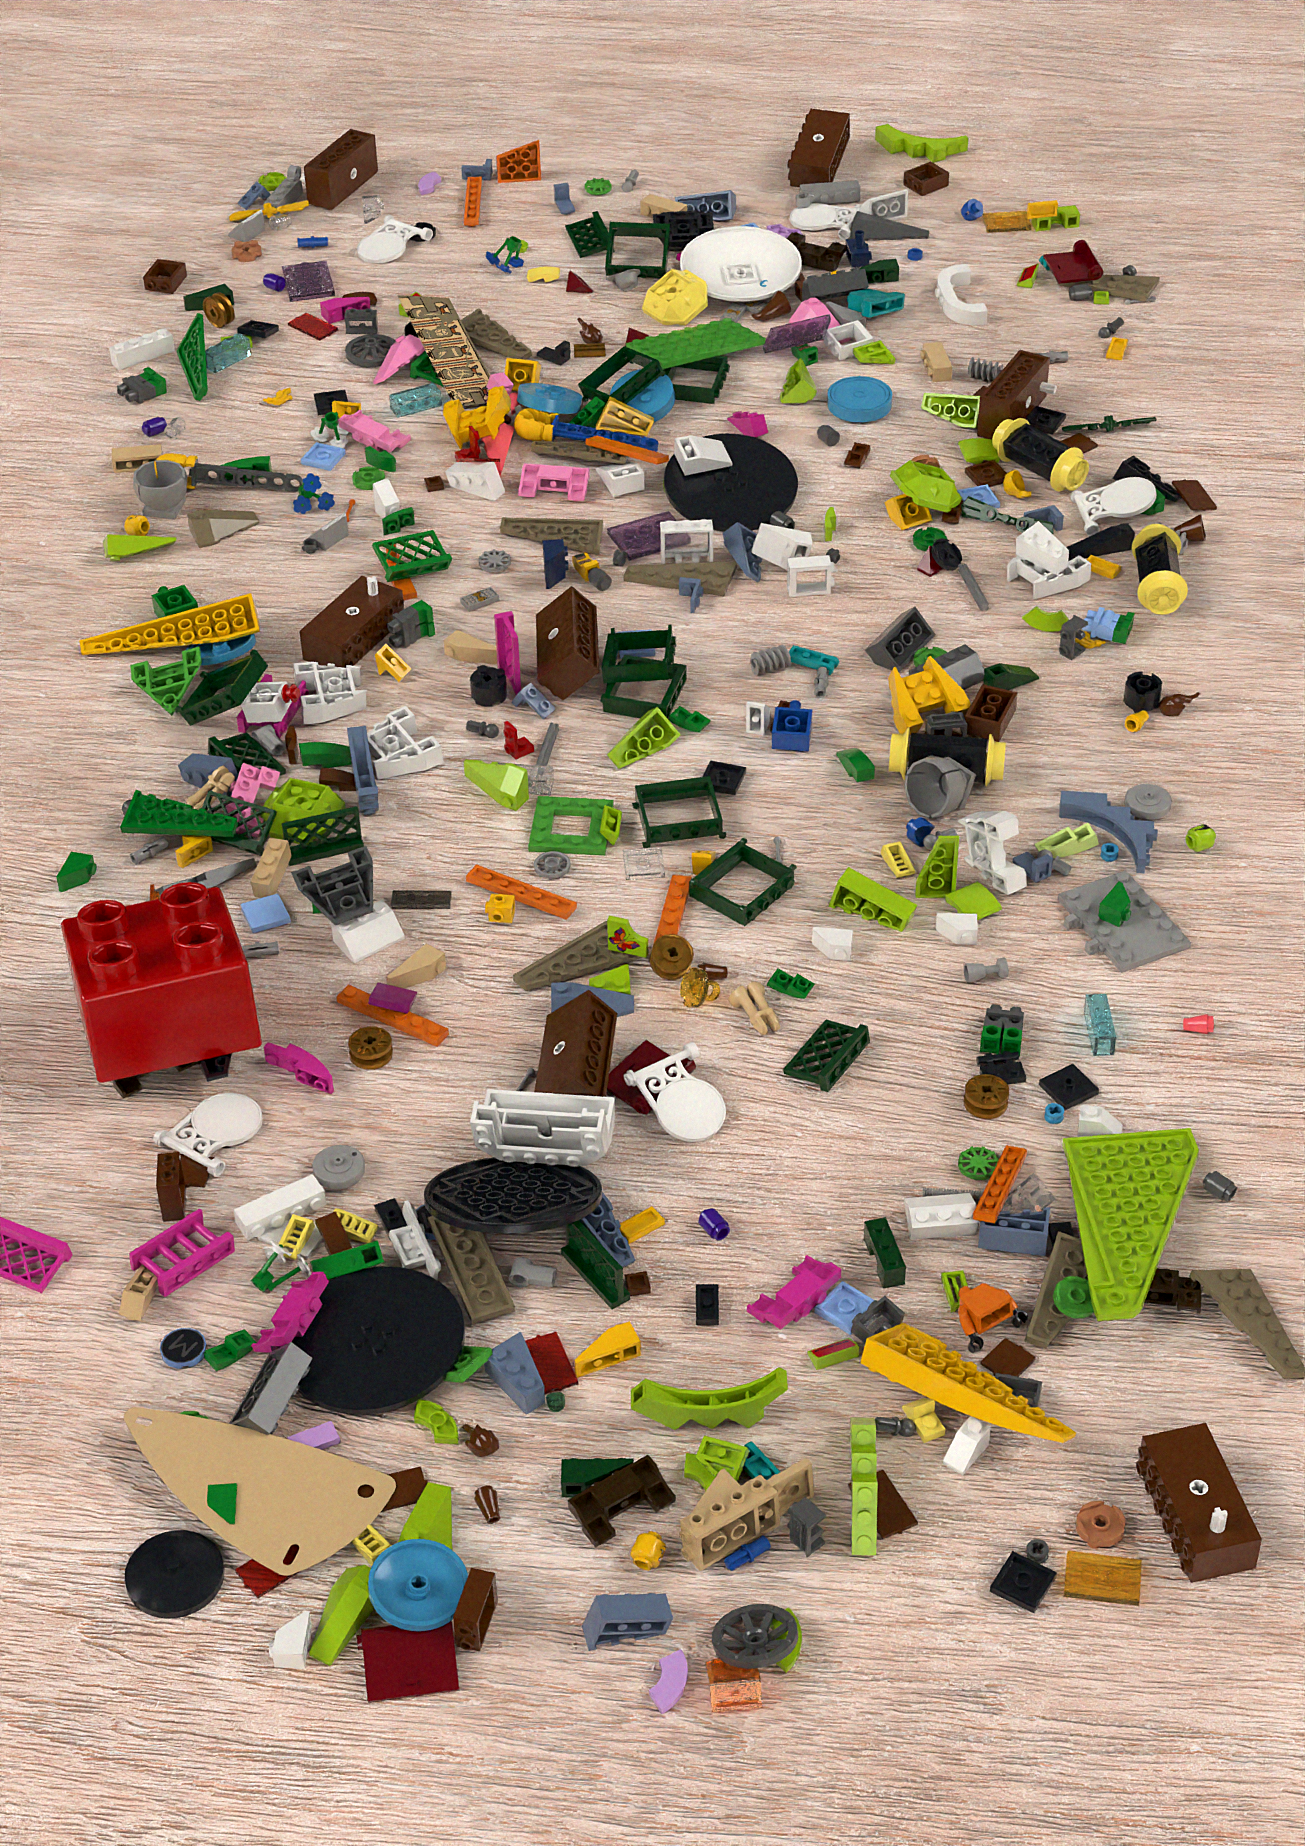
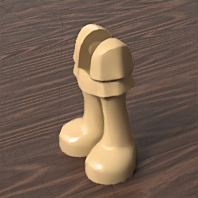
(219, 781)
(759, 1019)

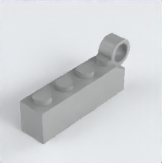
(288, 190)
(828, 193)

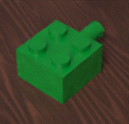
(173, 601)

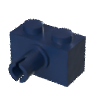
(858, 251)

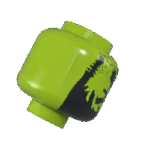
(1200, 838)

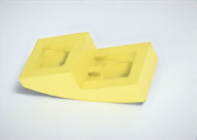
(547, 273)

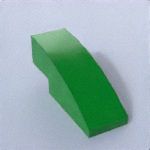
(259, 463)
(324, 753)
(857, 764)

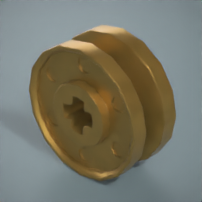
(218, 310)
(662, 953)
(370, 1047)
(986, 1096)

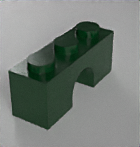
(882, 1244)

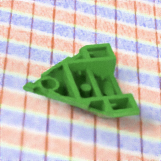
(168, 682)

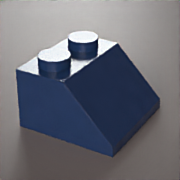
(554, 561)

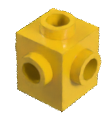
(500, 908)

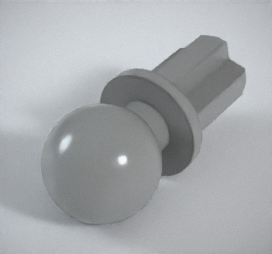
(630, 181)
(930, 839)
(1057, 864)

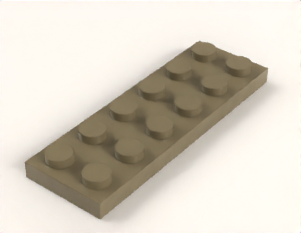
(473, 1271)

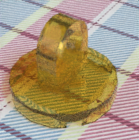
(695, 988)

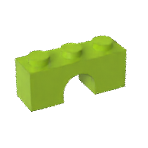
(1066, 216)

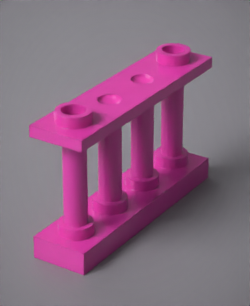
(280, 727)
(185, 1269)

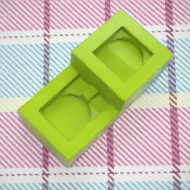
(830, 524)

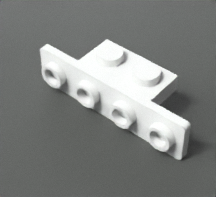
(412, 1245)

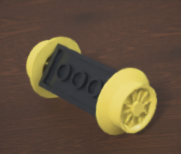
(1040, 454)
(1160, 580)
(964, 750)

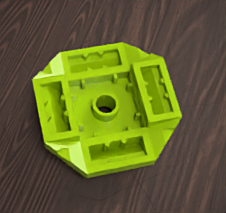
(927, 486)
(300, 800)

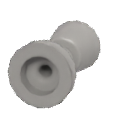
(978, 971)

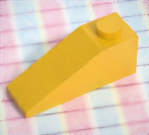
(612, 1347)

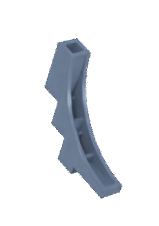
(362, 769)
(1118, 821)

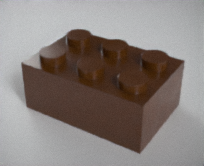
(991, 712)

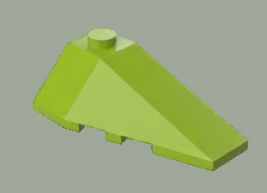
(799, 385)
(957, 409)
(124, 546)
(645, 738)
(503, 783)
(939, 870)
(431, 1516)
(343, 1614)

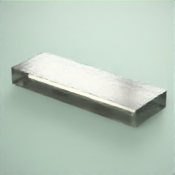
(421, 899)

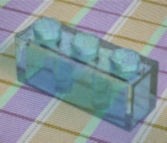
(227, 352)
(415, 400)
(1099, 1024)

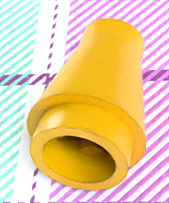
(1135, 721)

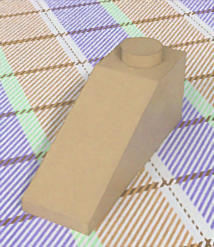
(469, 649)
(418, 968)
(138, 1294)

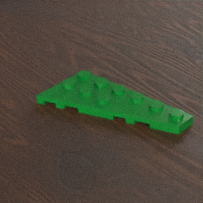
(193, 357)
(171, 817)

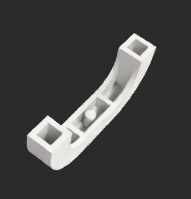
(953, 308)

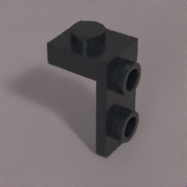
(558, 356)

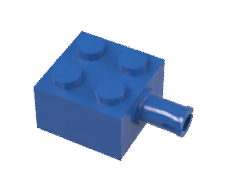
(792, 727)

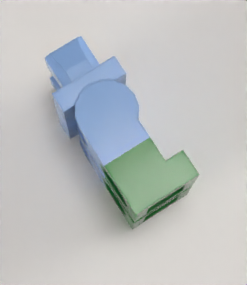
(1109, 625)

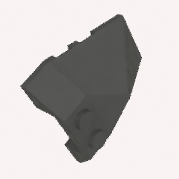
(340, 891)

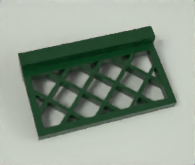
(600, 232)
(218, 748)
(241, 841)
(324, 846)
(840, 1059)
(595, 1265)

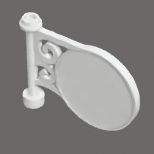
(824, 216)
(391, 244)
(1120, 499)
(686, 1105)
(217, 1123)

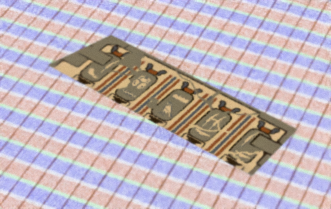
(448, 348)

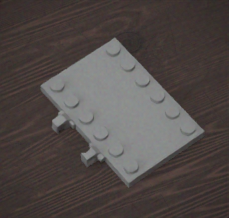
(1140, 940)

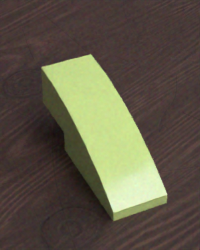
(1069, 841)

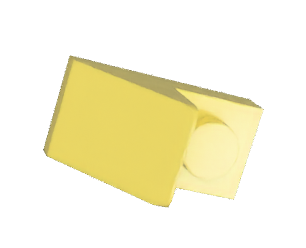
(925, 1419)

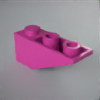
(335, 308)
(749, 423)

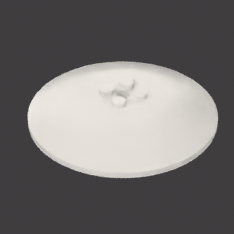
(744, 250)

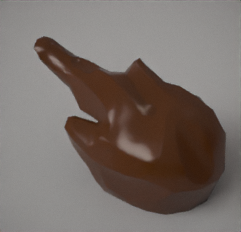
(590, 333)
(1173, 704)
(481, 1441)

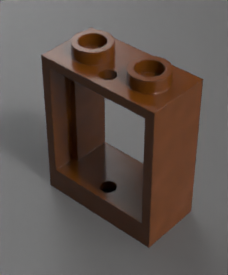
(936, 181)
(172, 269)
(171, 1186)
(475, 1609)

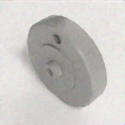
(1148, 801)
(338, 1167)

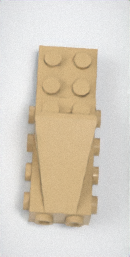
(731, 1513)

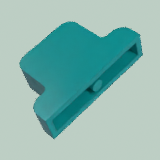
(875, 302)

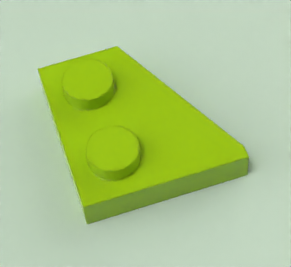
(874, 353)
(613, 980)
(720, 1455)

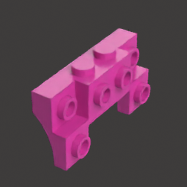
(798, 1295)
(294, 1313)

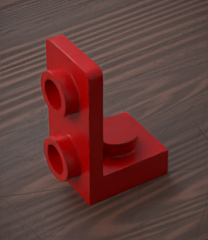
(474, 450)
(516, 747)

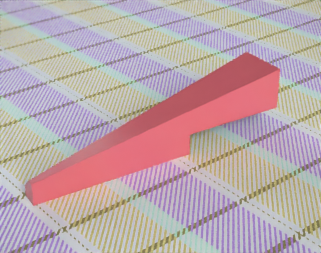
(499, 446)

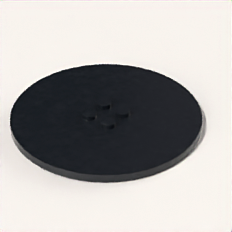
(745, 493)
(512, 1196)
(380, 1341)

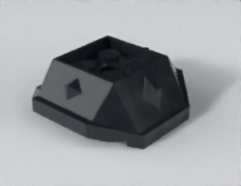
(684, 226)

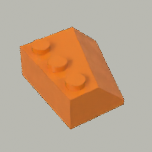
(519, 164)

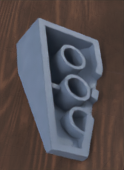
(720, 203)
(739, 543)
(566, 991)
(607, 1232)

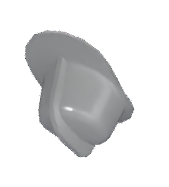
(626, 280)

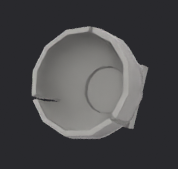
(163, 495)
(938, 786)

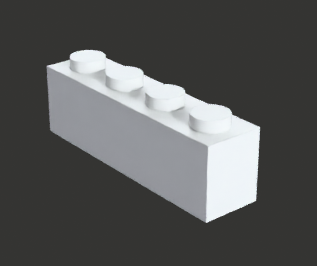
(141, 349)
(278, 1206)

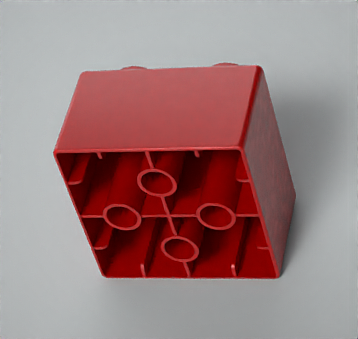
(160, 981)

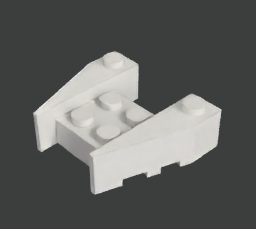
(1044, 581)
(334, 691)
(397, 751)
(985, 843)

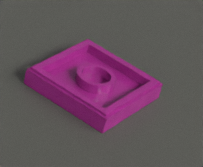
(392, 997)

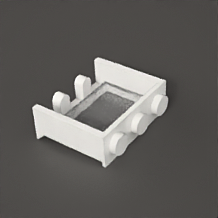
(686, 540)

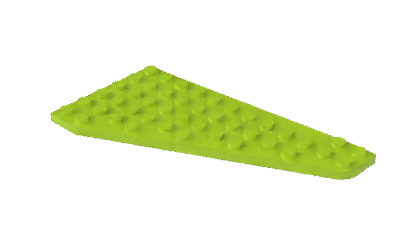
(1125, 1208)

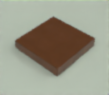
(986, 473)

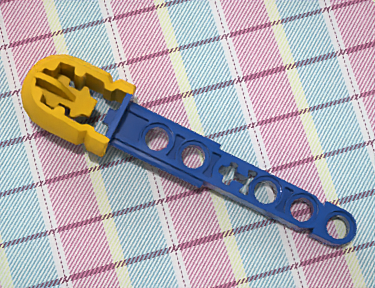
(541, 425)

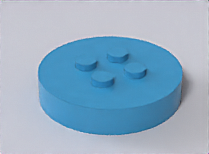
(549, 398)
(655, 399)
(859, 399)

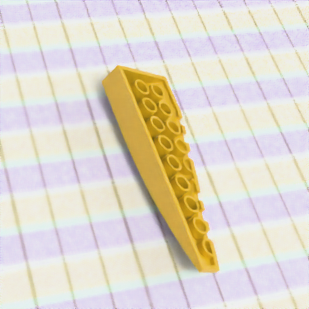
(201, 625)
(928, 1368)

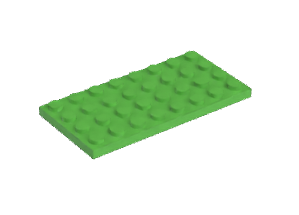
(697, 342)

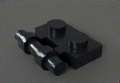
(1010, 1071)

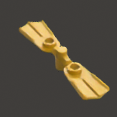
(269, 210)

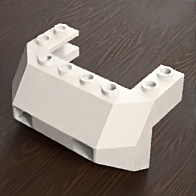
(543, 1127)

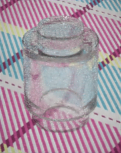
(280, 221)
(175, 428)

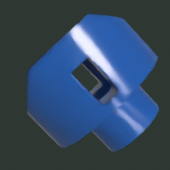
(974, 208)
(918, 829)

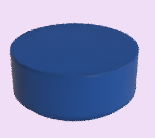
(915, 254)

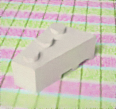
(476, 478)
(1042, 549)

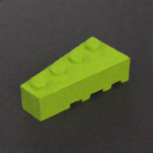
(872, 901)

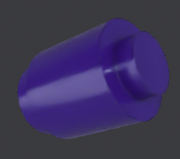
(274, 282)
(154, 426)
(714, 1224)

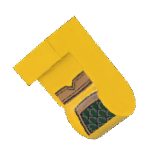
(584, 564)

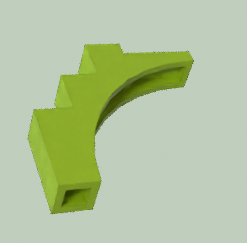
(933, 148)
(708, 1407)
(863, 1485)

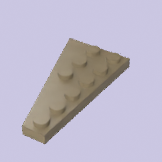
(1122, 286)
(493, 336)
(577, 450)
(576, 533)
(714, 575)
(576, 958)
(1064, 1261)
(1250, 1311)

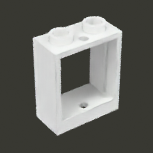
(852, 329)
(809, 564)

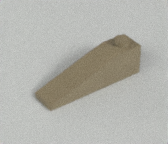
(212, 525)

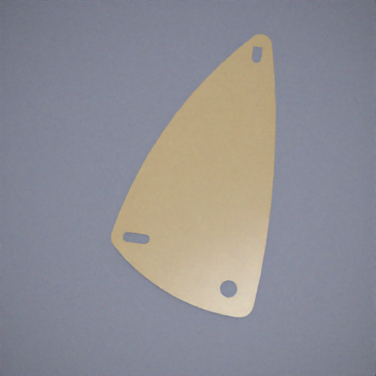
(283, 1486)

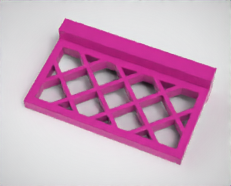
(508, 648)
(32, 1241)

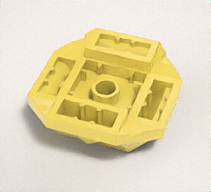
(676, 298)

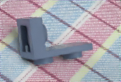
(478, 171)
(252, 194)
(562, 198)
(1049, 514)
(692, 588)
(535, 699)
(1035, 869)

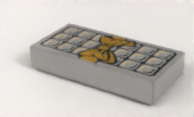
(753, 306)
(734, 312)
(479, 599)

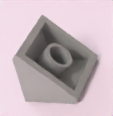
(249, 228)
(331, 532)

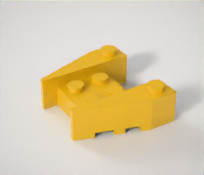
(483, 419)
(923, 693)

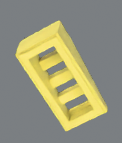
(897, 848)
(355, 1221)
(300, 1222)
(371, 1545)

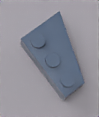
(198, 767)
(1016, 1232)
(516, 1373)
(626, 1617)

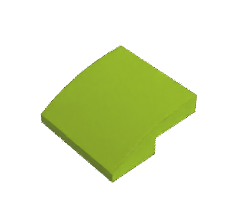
(977, 450)
(974, 900)

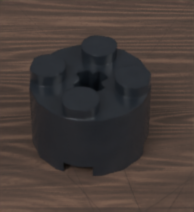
(488, 686)
(1142, 692)

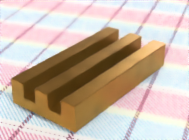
(589, 350)

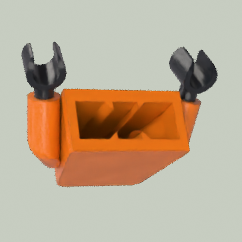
(983, 1309)

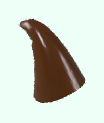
(775, 308)
(1193, 528)

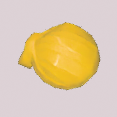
(1014, 485)

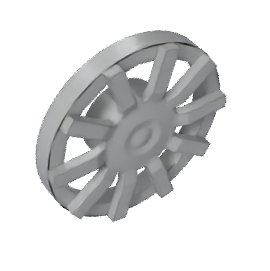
(494, 561)
(552, 865)

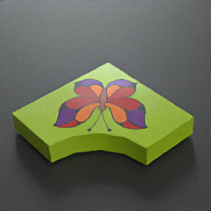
(624, 939)

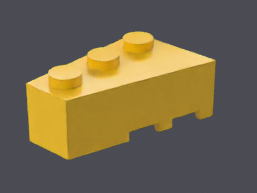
(624, 418)

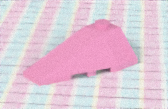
(399, 355)

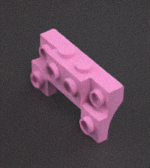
(372, 433)
(554, 478)
(246, 788)

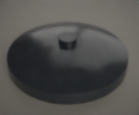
(174, 1574)

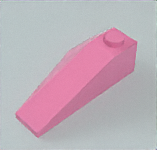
(814, 308)

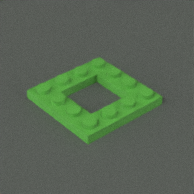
(547, 807)

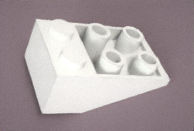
(700, 454)
(622, 477)
(780, 543)

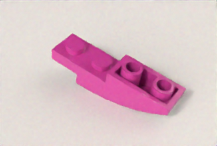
(302, 1063)

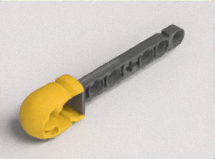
(200, 474)

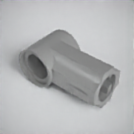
(267, 738)
(526, 1273)

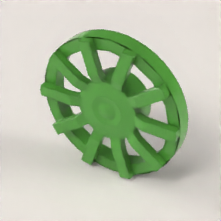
(598, 186)
(977, 1163)

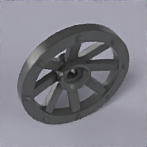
(372, 345)
(755, 1640)

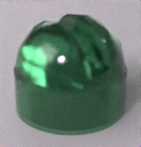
(555, 1401)

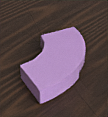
(427, 183)
(781, 230)
(672, 1681)

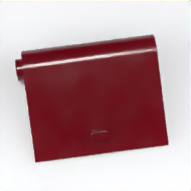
(1075, 265)
(641, 1057)
(408, 1662)

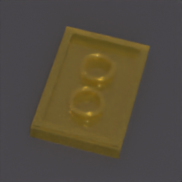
(1006, 221)
(1102, 1578)

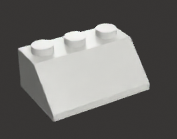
(888, 206)
(368, 933)
(940, 1216)

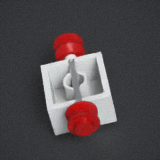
(269, 701)

